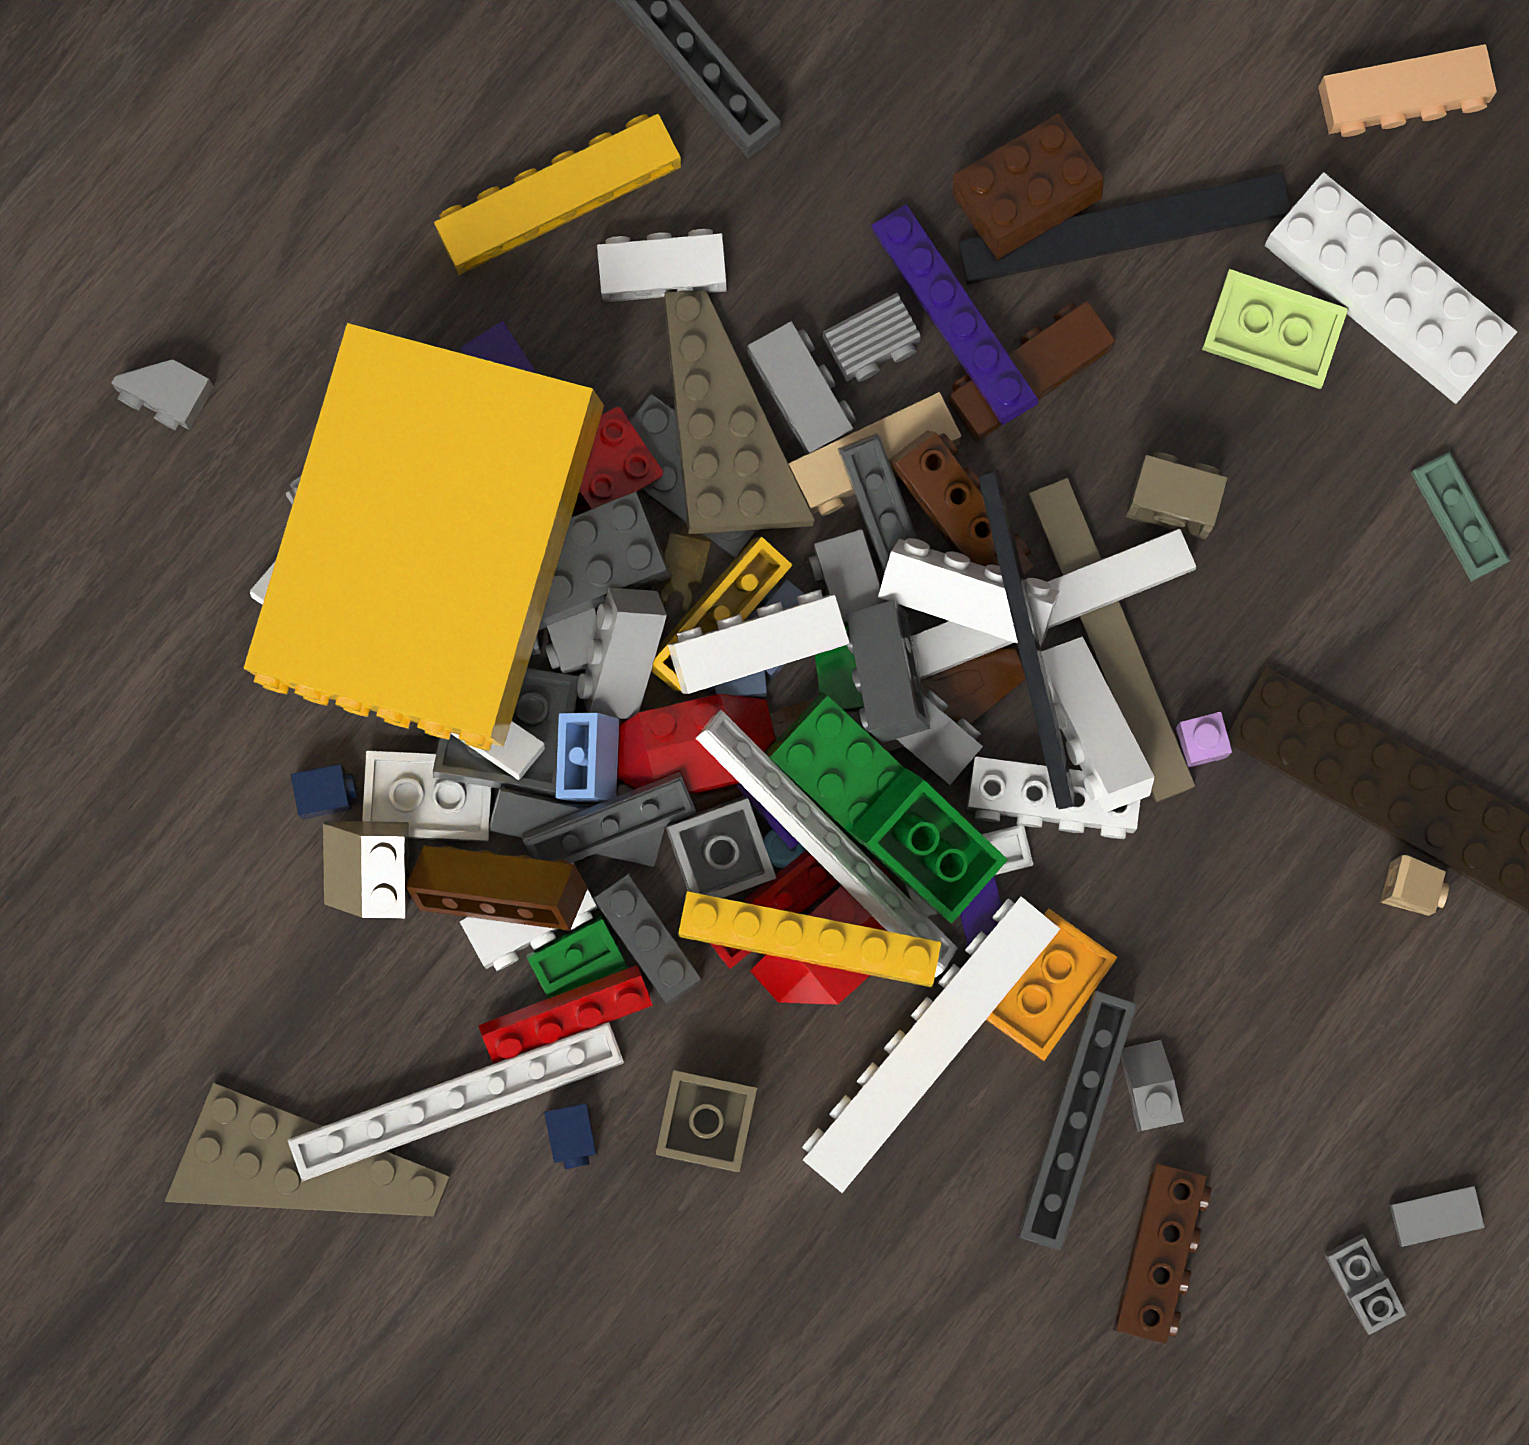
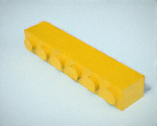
(557, 193)
(809, 939)

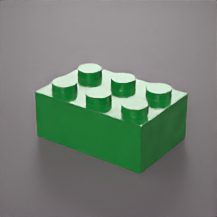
(834, 761)
(928, 845)

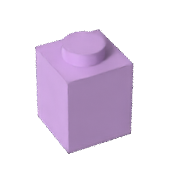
(1203, 739)

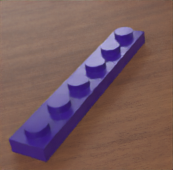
(954, 314)

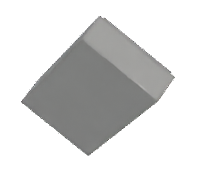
(1437, 1216)

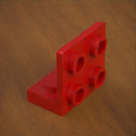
(616, 463)

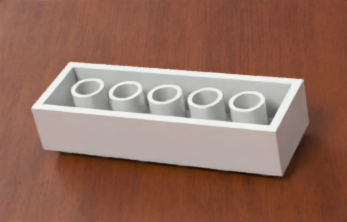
(1389, 288)

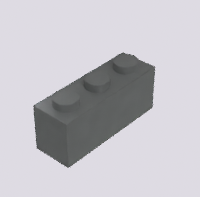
(886, 672)
(647, 940)

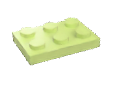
(1275, 329)

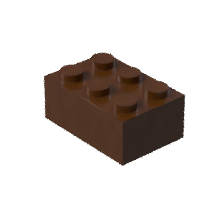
(1027, 186)

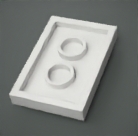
(404, 790)

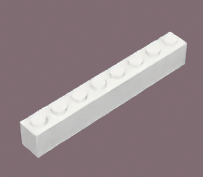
(931, 1043)

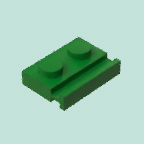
(577, 958)

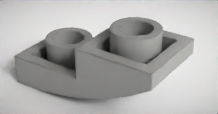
(1365, 1284)

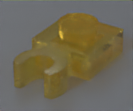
(687, 563)

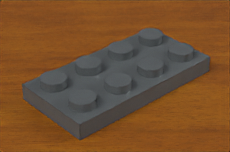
(658, 430)

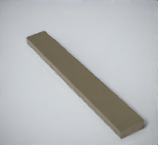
(1113, 643)

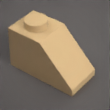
(1414, 886)

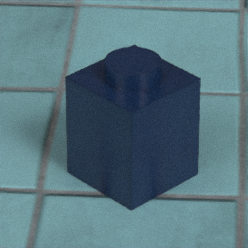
(323, 791)
(571, 1135)

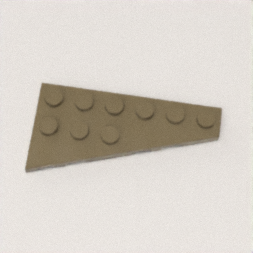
(726, 447)
(245, 1159)

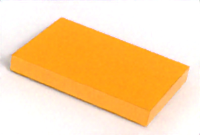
(1052, 989)

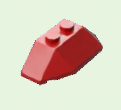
(665, 741)
(812, 983)

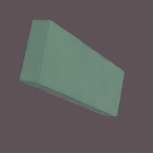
(1460, 516)

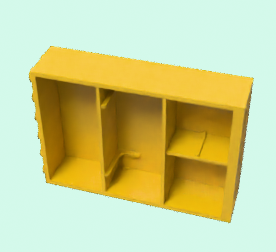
(424, 537)

